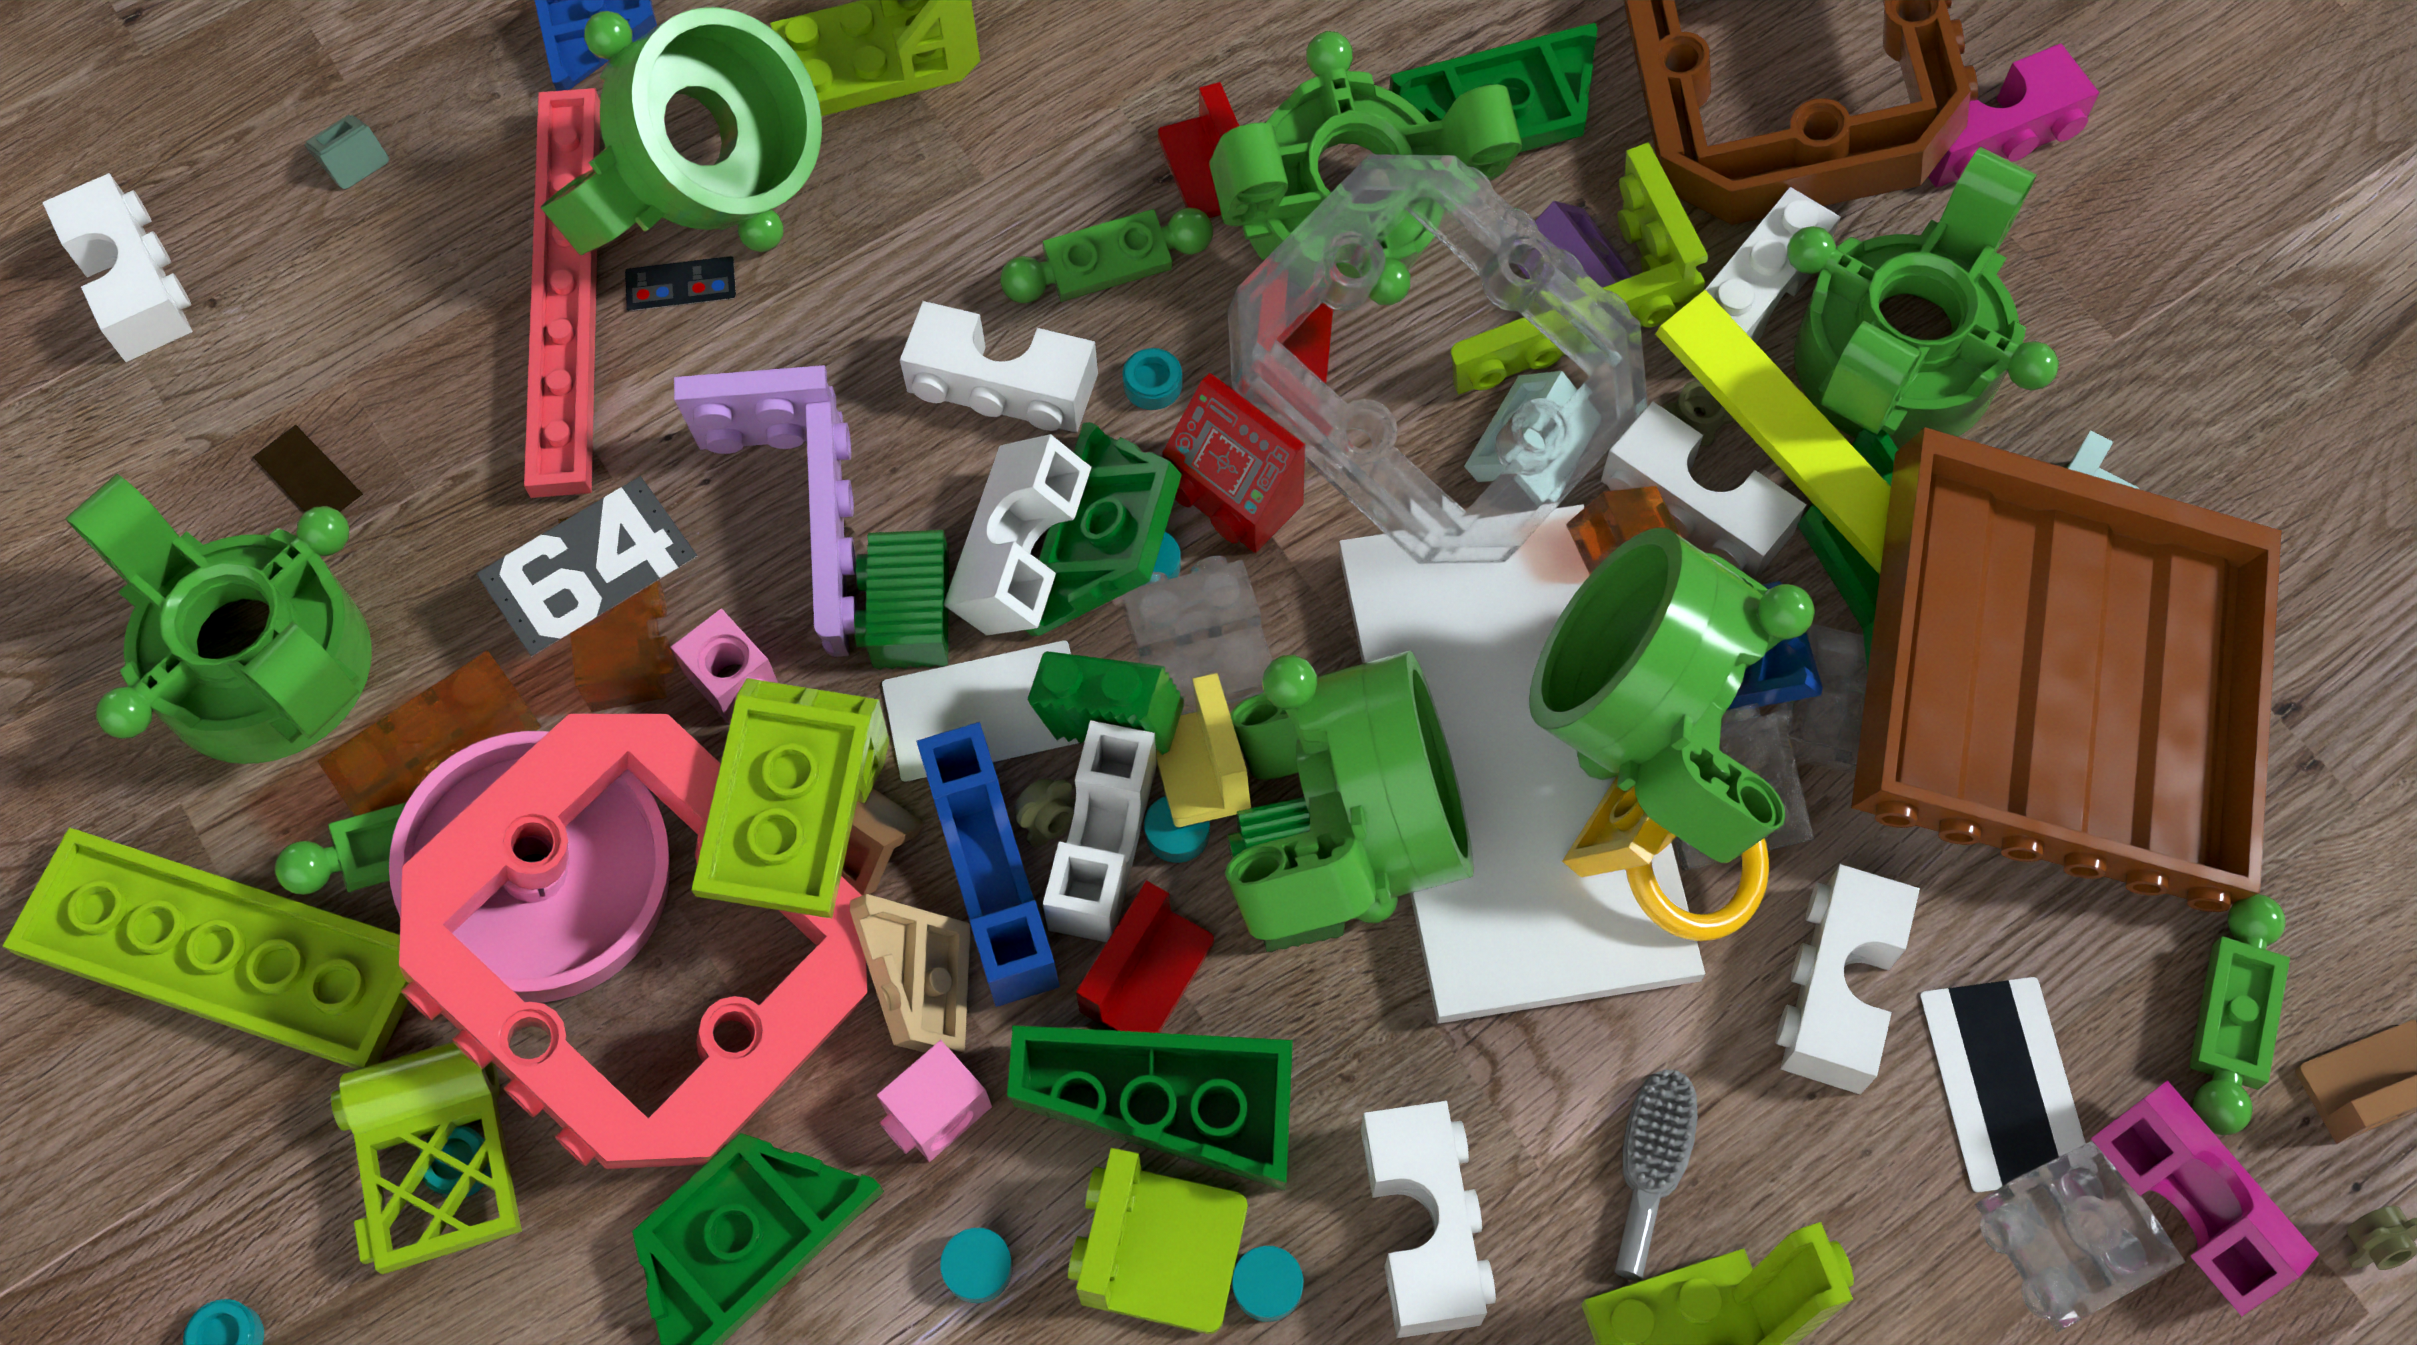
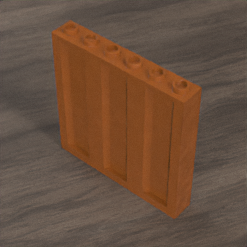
(2071, 672)

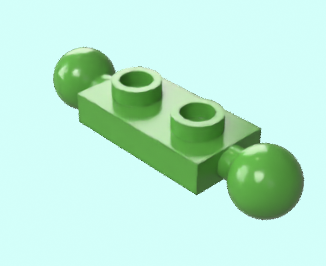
(1106, 255)
(358, 851)
(2239, 1014)

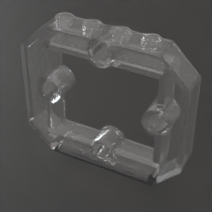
(1486, 235)

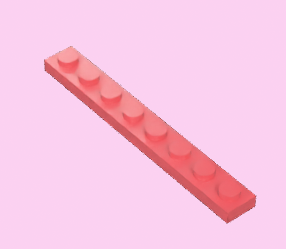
(561, 307)

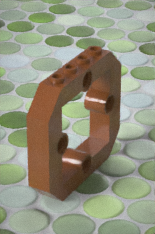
(1859, 152)

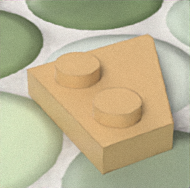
(917, 971)

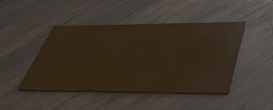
(306, 472)

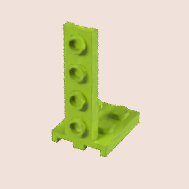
(1668, 281)
(1728, 1300)

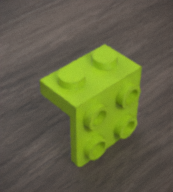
(1158, 1246)

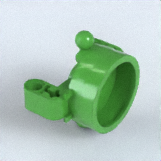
(757, 98)
(1270, 169)
(1879, 379)
(1648, 671)
(252, 704)
(1374, 789)

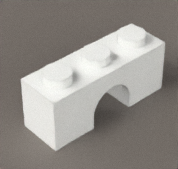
(1761, 269)
(135, 300)
(1041, 386)
(1027, 491)
(1738, 525)
(1109, 810)
(1830, 1030)
(1419, 1156)

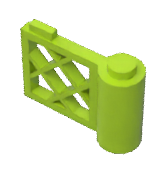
(400, 1104)

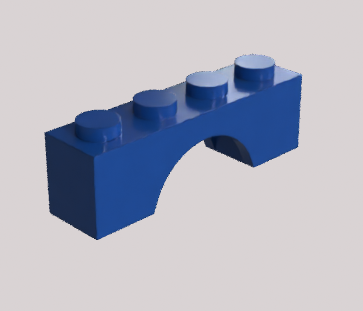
(988, 865)

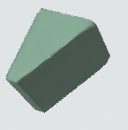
(347, 151)

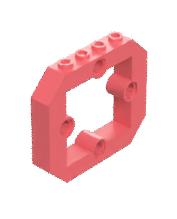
(476, 858)

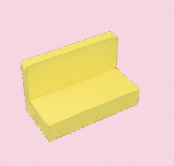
(1205, 765)

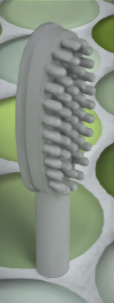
(1654, 1159)

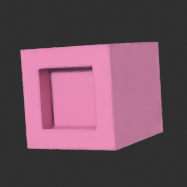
(713, 647)
(932, 1102)

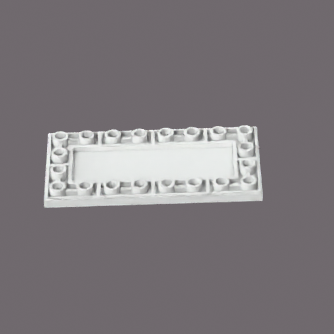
(1525, 922)

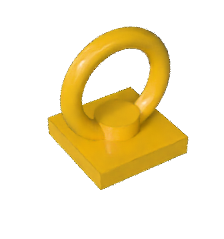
(1625, 838)

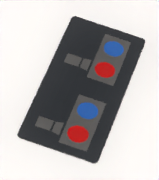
(680, 283)

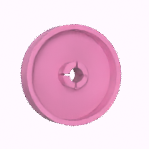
(586, 922)

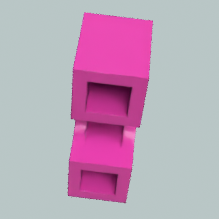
(2041, 102)
(2239, 1231)

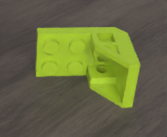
(882, 48)
(789, 796)

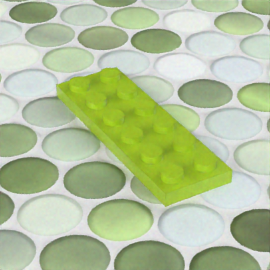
(215, 949)

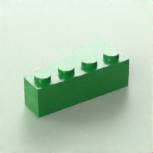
(1173, 1093)

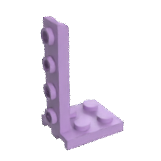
(785, 411)

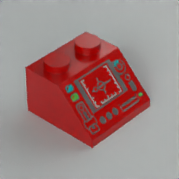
(1236, 465)

